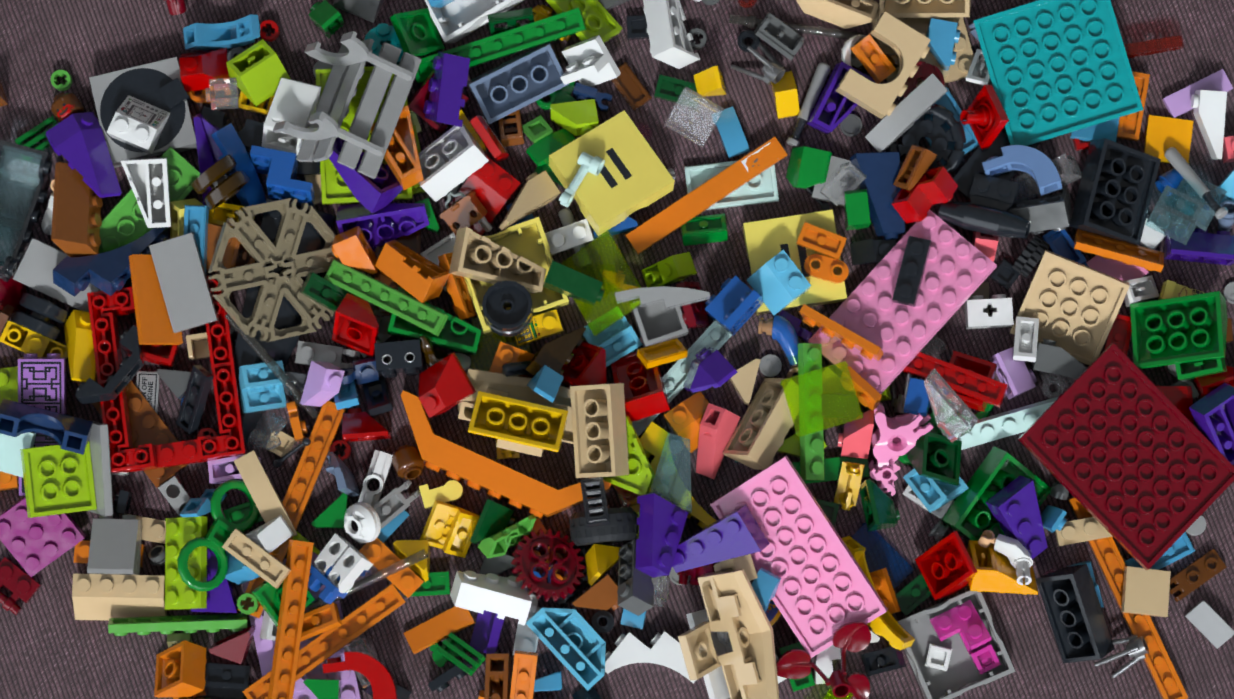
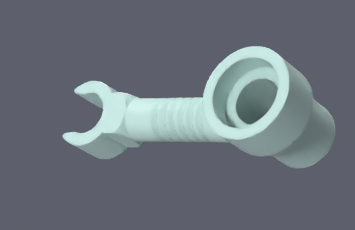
(588, 164)

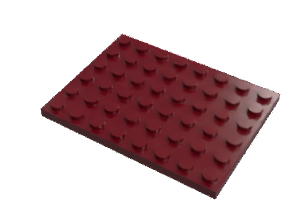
(1129, 456)

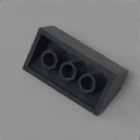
(1075, 614)

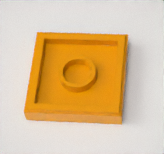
(1167, 133)

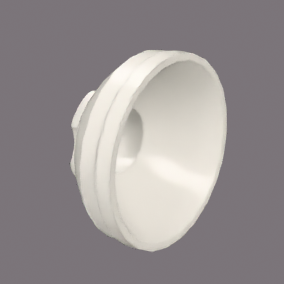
(366, 519)

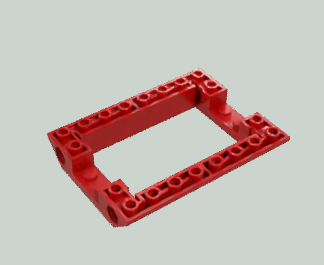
(115, 413)

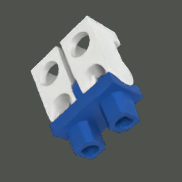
(337, 569)

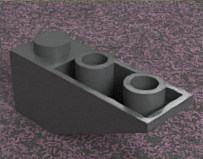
(634, 587)

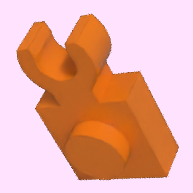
(298, 427)

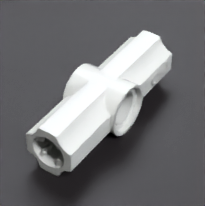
(378, 470)

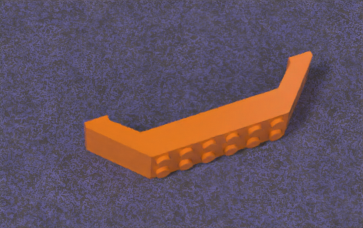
(486, 473)

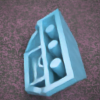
(571, 642)

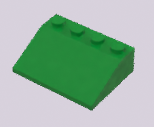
(1179, 330)
(970, 513)

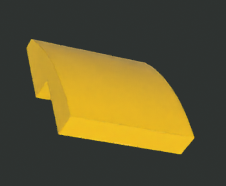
(450, 528)

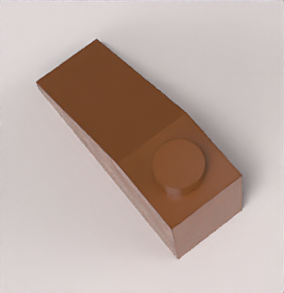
(498, 676)

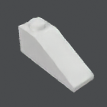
(1210, 116)

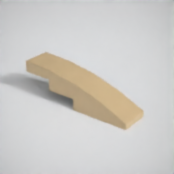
(261, 489)

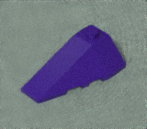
(371, 193)
(384, 224)

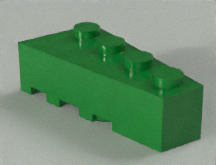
(455, 335)

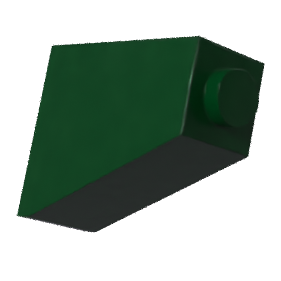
(573, 284)

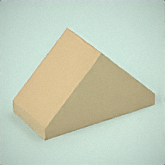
(745, 380)

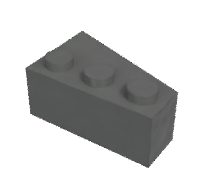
(1045, 212)

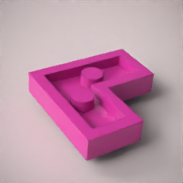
(961, 619)

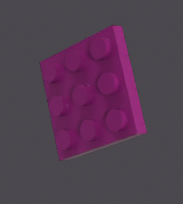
(37, 540)

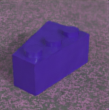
(447, 89)
(831, 105)
(1216, 419)
(659, 534)
(222, 597)

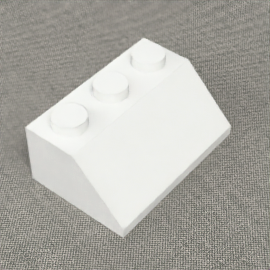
(450, 161)

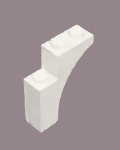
(630, 650)

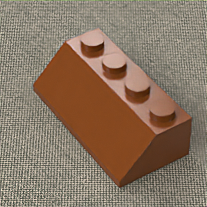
(75, 214)

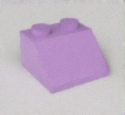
(1013, 373)

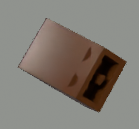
(235, 253)

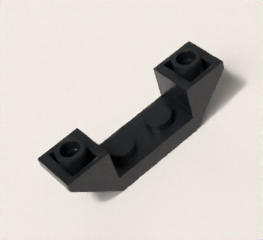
(93, 392)

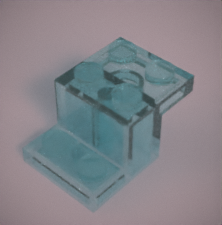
(1182, 211)

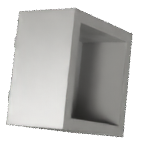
(659, 324)

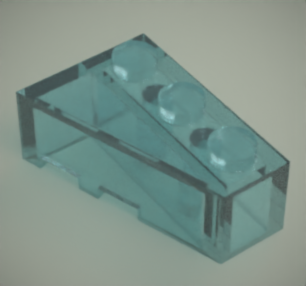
(673, 473)

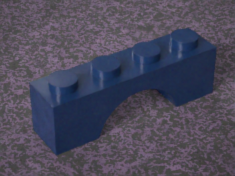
(68, 431)

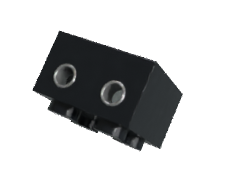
(399, 358)

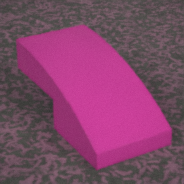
(982, 656)

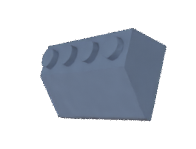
(517, 82)

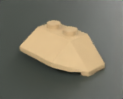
(841, 12)

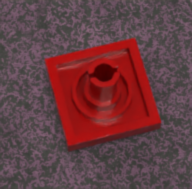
(985, 116)

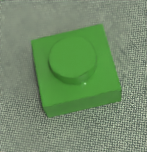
(537, 129)

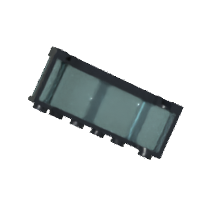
(22, 191)

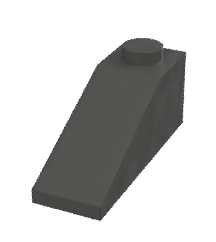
(1056, 360)

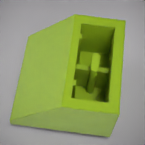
(257, 72)

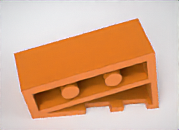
(403, 153)
(412, 271)

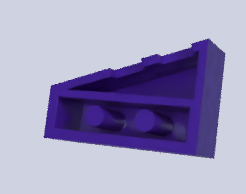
(1019, 514)

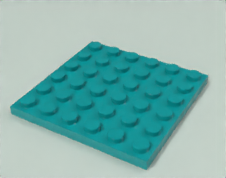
(1057, 67)

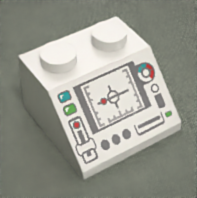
(138, 124)

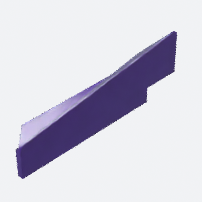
(207, 149)

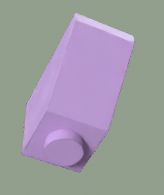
(321, 383)
(223, 470)

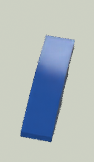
(230, 143)

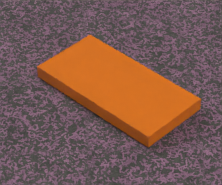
(150, 308)

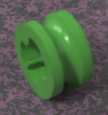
(61, 87)
(243, 597)

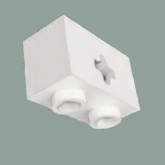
(1000, 318)

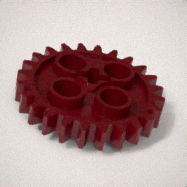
(568, 567)

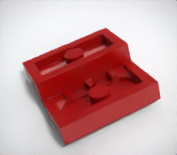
(489, 138)

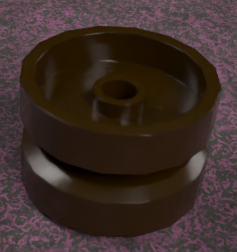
(220, 182)

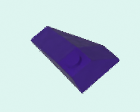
(84, 147)

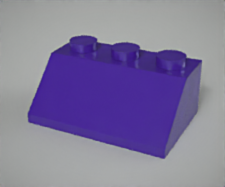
(1202, 248)

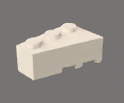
(668, 34)
(151, 188)
(492, 594)

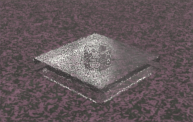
(694, 116)

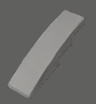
(906, 113)
(672, 296)

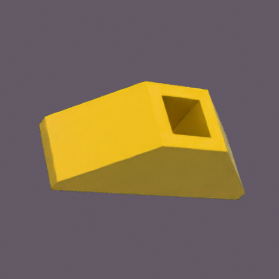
(30, 341)

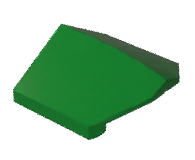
(808, 167)

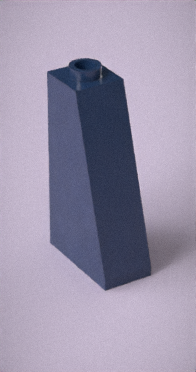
(880, 174)

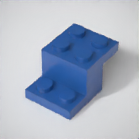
(282, 175)
(733, 305)

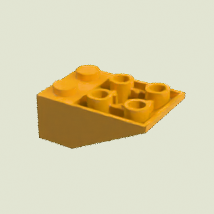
(996, 572)

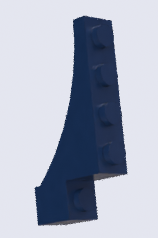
(104, 270)

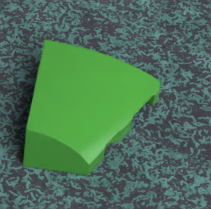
(498, 543)

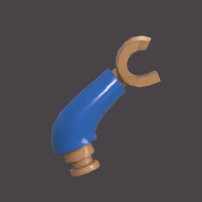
(786, 336)

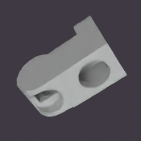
(175, 494)

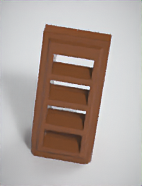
(514, 135)
(916, 163)

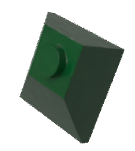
(937, 458)
(877, 507)
(492, 520)

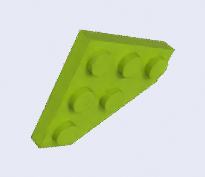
(640, 470)

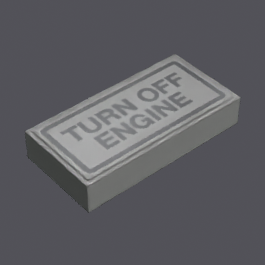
(149, 386)

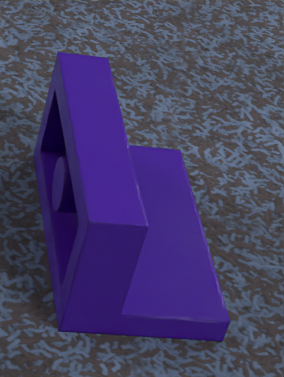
(487, 632)

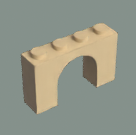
(909, 48)

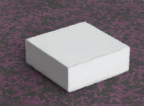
(938, 657)

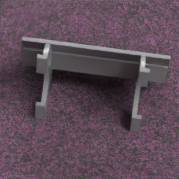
(336, 97)

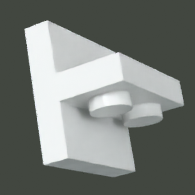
(589, 63)

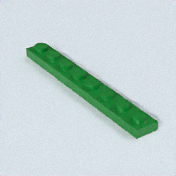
(512, 41)

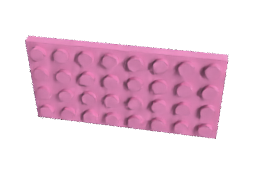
(901, 330)
(818, 574)

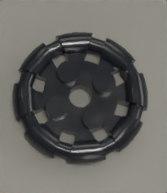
(940, 138)

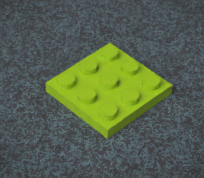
(57, 481)

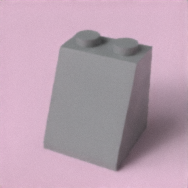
(115, 546)

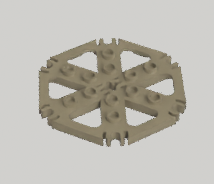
(257, 274)

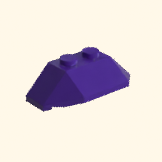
(708, 370)

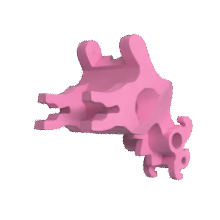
(893, 439)

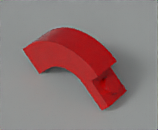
(377, 674)

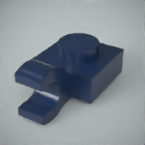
(584, 92)
(362, 372)

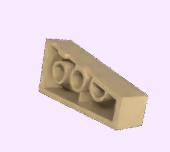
(486, 261)

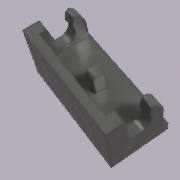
(779, 36)

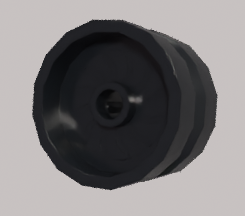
(40, 315)
(504, 321)

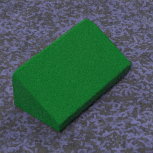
(705, 230)

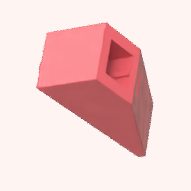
(714, 435)

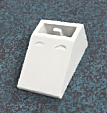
(292, 103)

